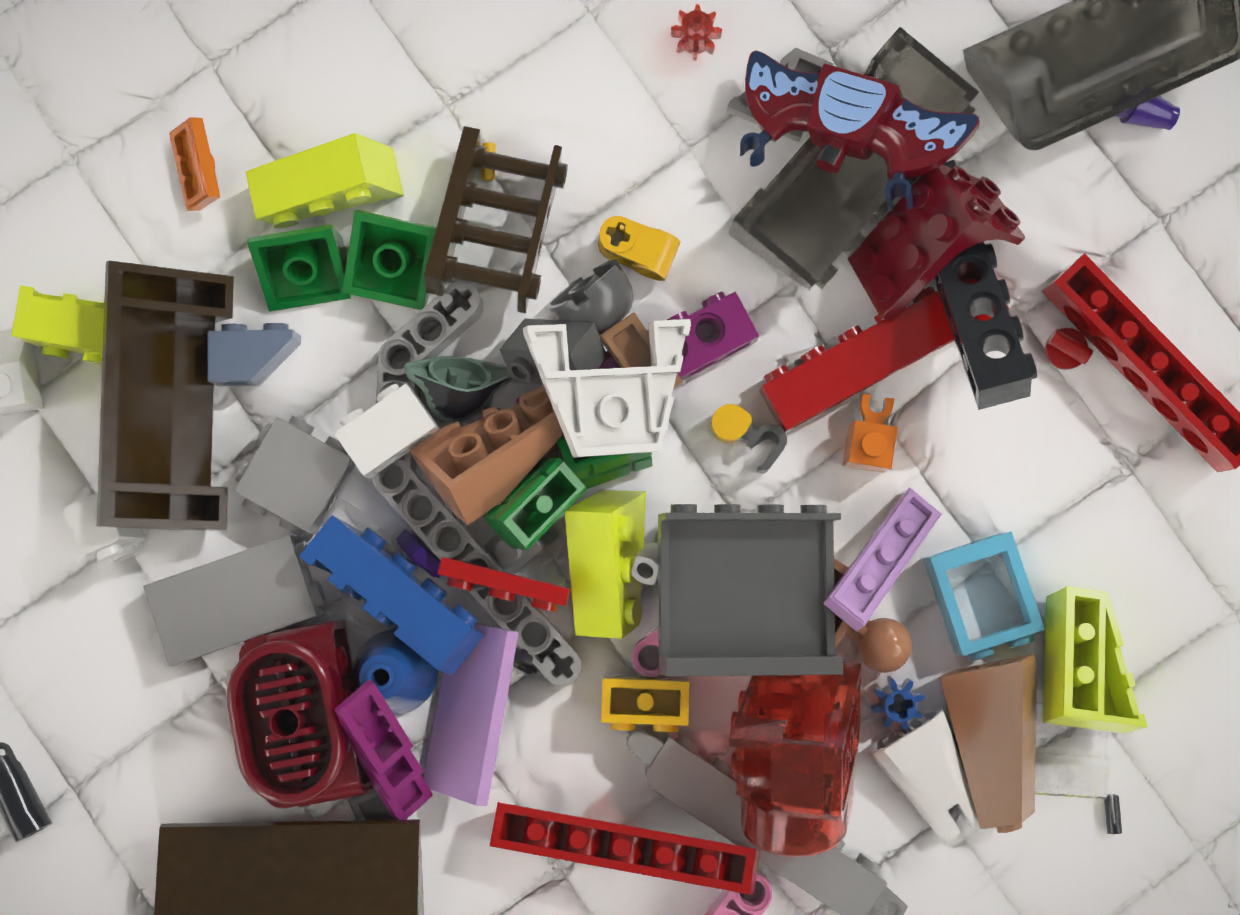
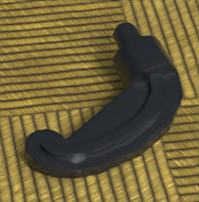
(521, 659)

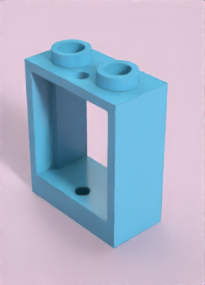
(982, 646)

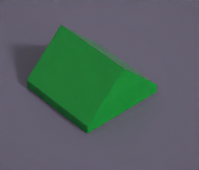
(388, 259)
(300, 266)

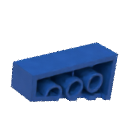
(394, 593)

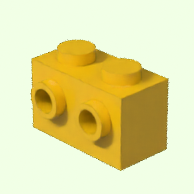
(645, 701)

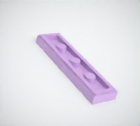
(882, 559)

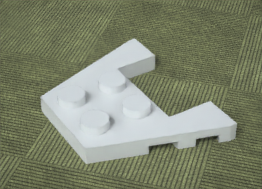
(613, 407)

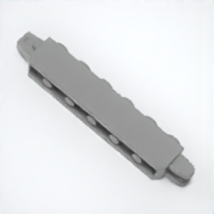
(709, 795)

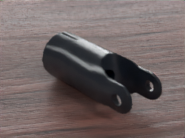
(18, 798)

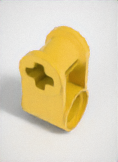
(642, 249)

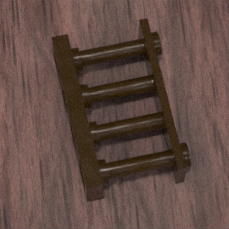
(455, 230)

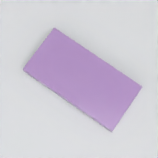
(471, 719)

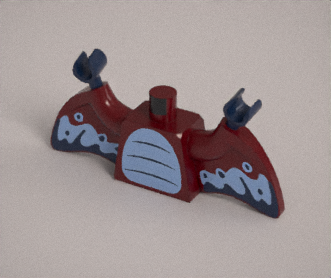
(851, 118)

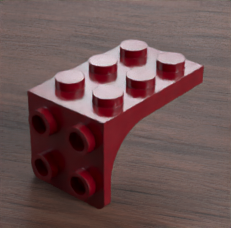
(916, 244)

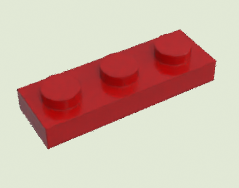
(503, 584)

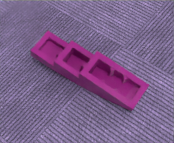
(383, 751)

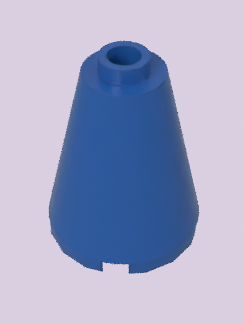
(410, 675)

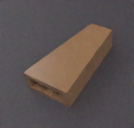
(996, 737)

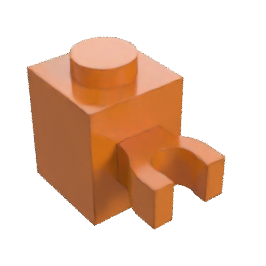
(869, 441)

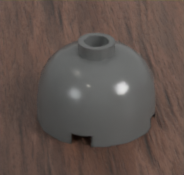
(597, 299)

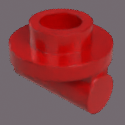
(1067, 349)

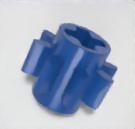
(886, 698)

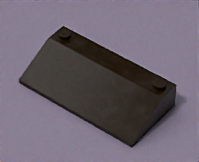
(159, 398)
(290, 868)

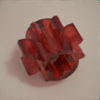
(696, 43)

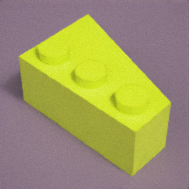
(324, 180)
(60, 324)
(602, 545)
(1085, 665)

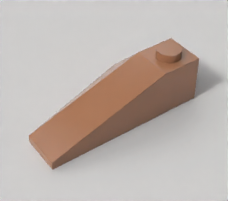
(488, 458)

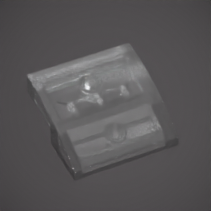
(1070, 760)

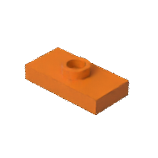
(194, 164)

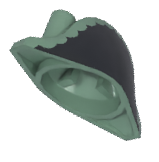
(457, 385)

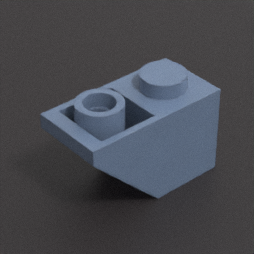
(246, 355)

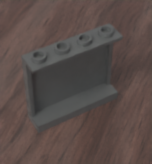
(746, 591)

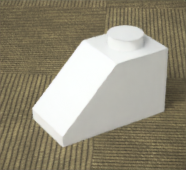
(18, 376)

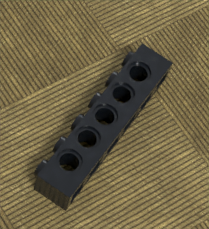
(990, 379)

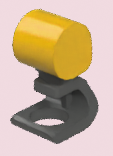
(735, 424)

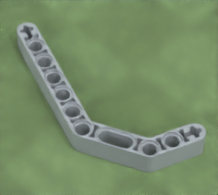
(441, 517)

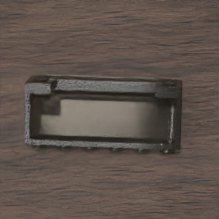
(1098, 61)
(817, 215)

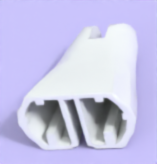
(928, 771)

